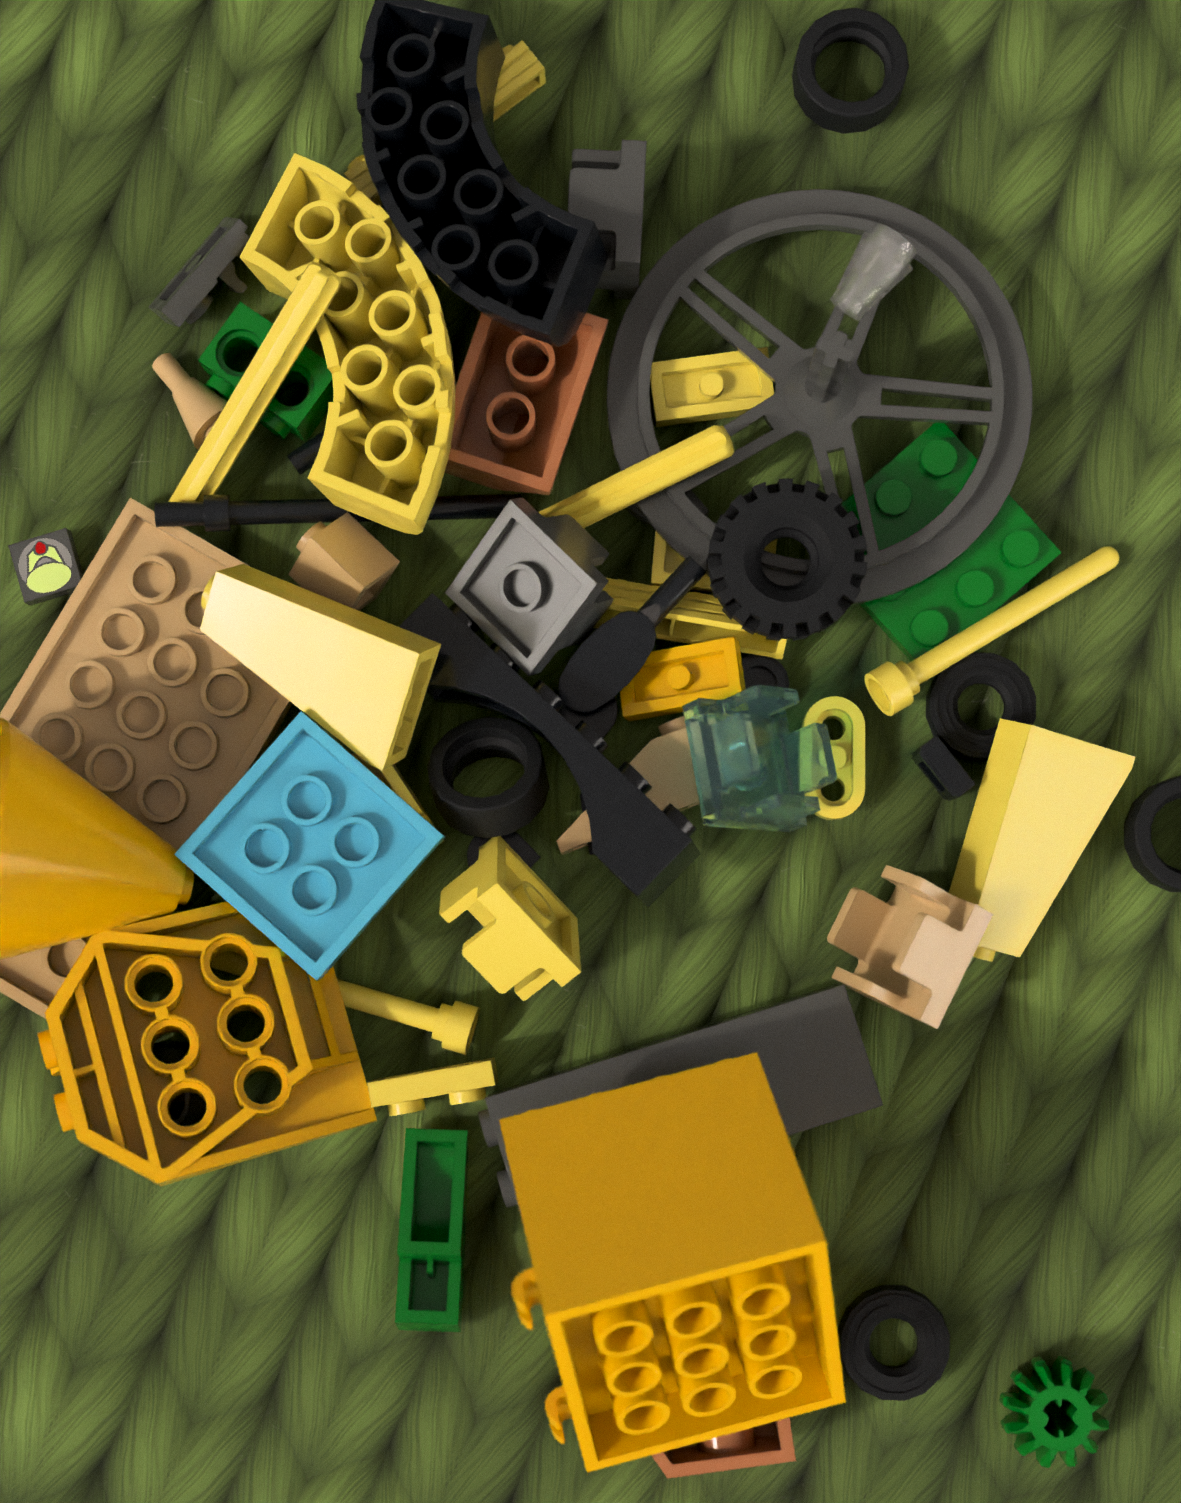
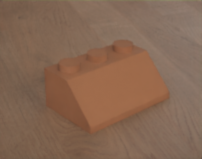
(519, 405)

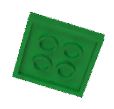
(980, 580)

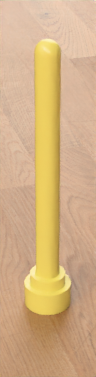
(896, 684)
(448, 1024)

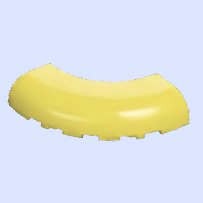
(380, 341)

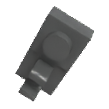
(188, 291)

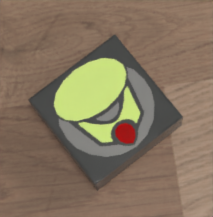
(46, 566)

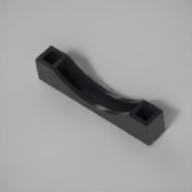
(628, 831)

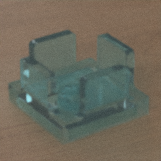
(751, 765)

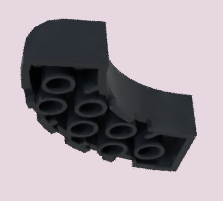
(444, 185)

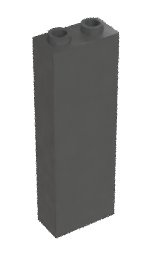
(804, 1045)

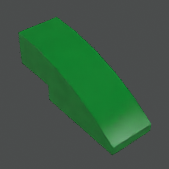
(432, 1230)

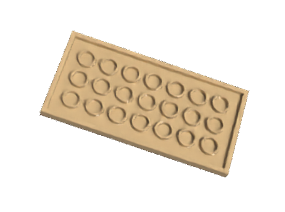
(140, 701)

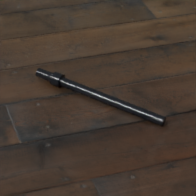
(219, 513)

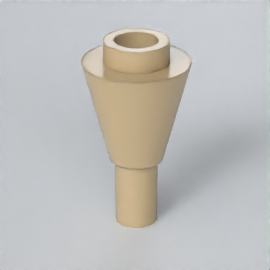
(195, 401)

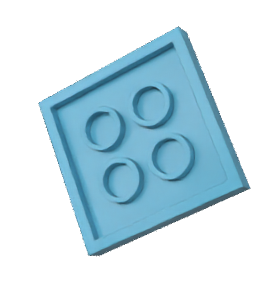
(309, 846)

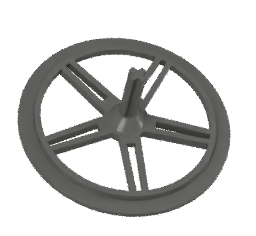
(822, 386)

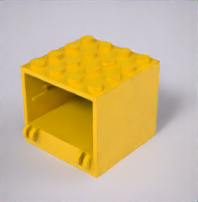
(673, 1262)

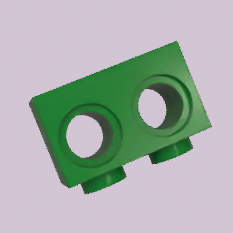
(246, 331)

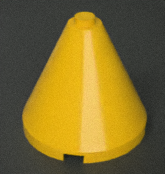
(73, 855)

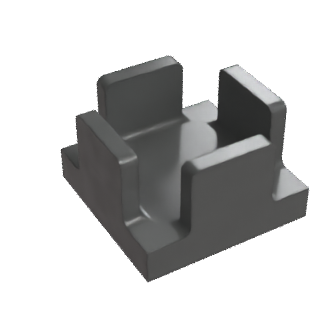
(610, 191)
(533, 584)

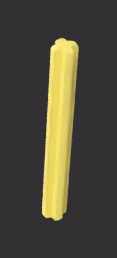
(259, 383)

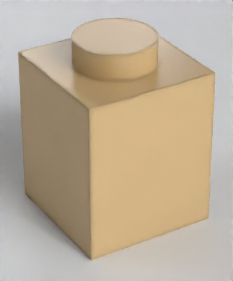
(343, 562)

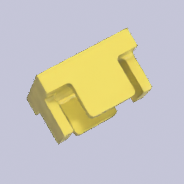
(526, 927)

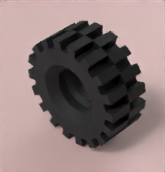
(793, 513)

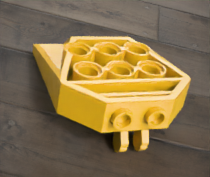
(122, 1094)

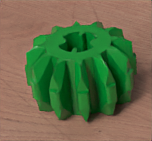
(1037, 1429)

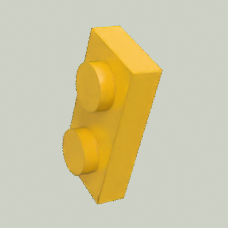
(683, 675)

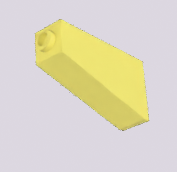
(326, 658)
(1030, 827)

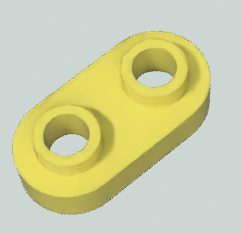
(847, 755)

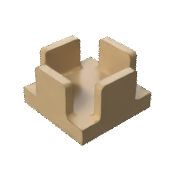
(909, 947)

